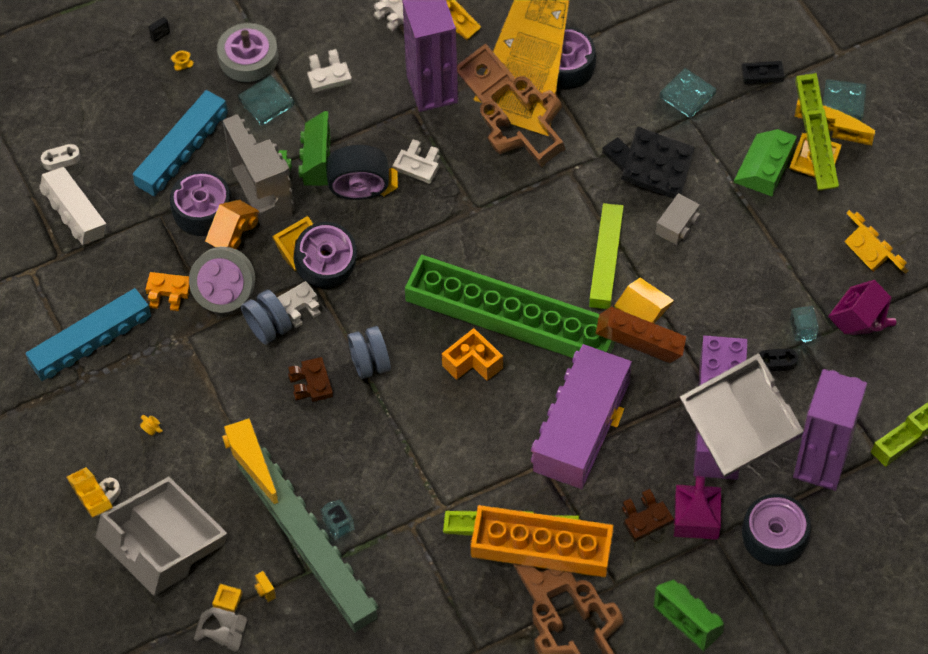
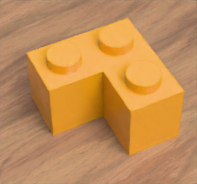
(230, 222)
(473, 352)

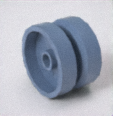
(266, 316)
(369, 352)

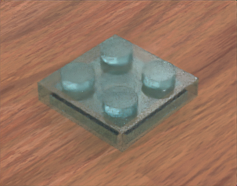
(687, 93)
(845, 97)
(266, 100)

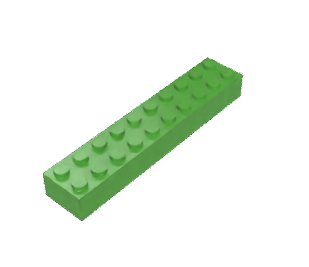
(503, 308)

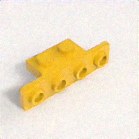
(869, 247)

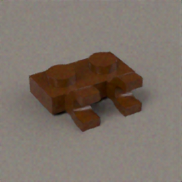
(316, 378)
(648, 521)

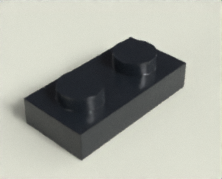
(762, 72)
(617, 152)

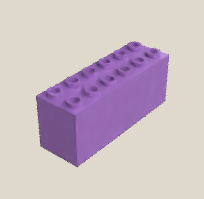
(430, 53)
(716, 357)
(581, 416)
(829, 429)

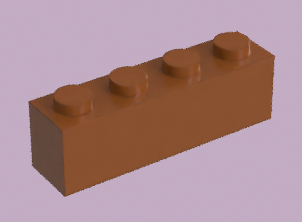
(640, 335)

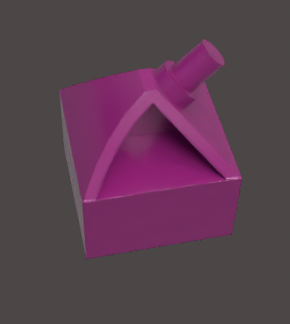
(863, 309)
(697, 511)

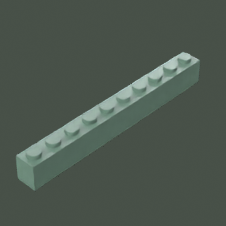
(315, 549)

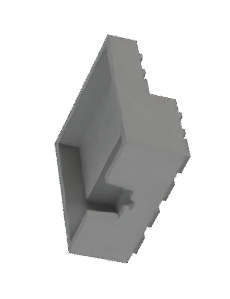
(259, 172)
(741, 415)
(159, 534)

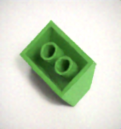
(315, 151)
(766, 161)
(688, 614)

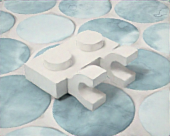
(395, 8)
(330, 76)
(415, 166)
(297, 299)

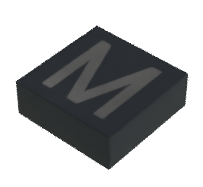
(159, 29)

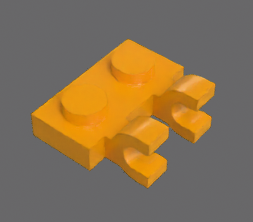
(167, 285)

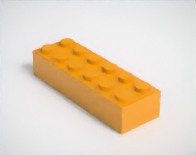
(541, 541)

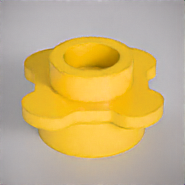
(181, 56)
(150, 425)

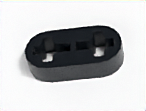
(778, 360)

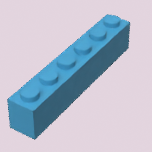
(180, 143)
(88, 334)

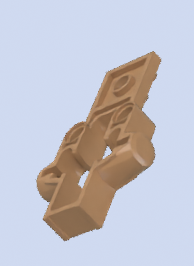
(495, 84)
(553, 582)

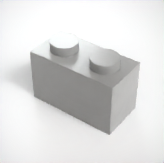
(678, 219)

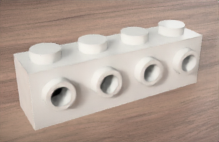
(72, 206)

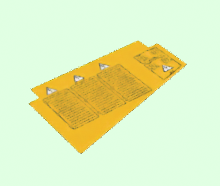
(531, 48)

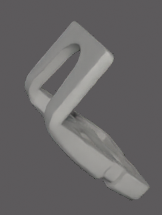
(229, 632)

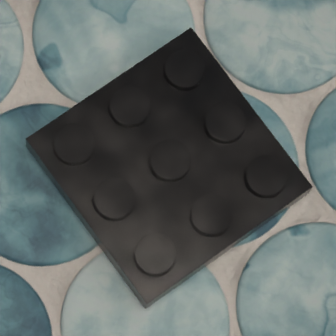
(657, 163)

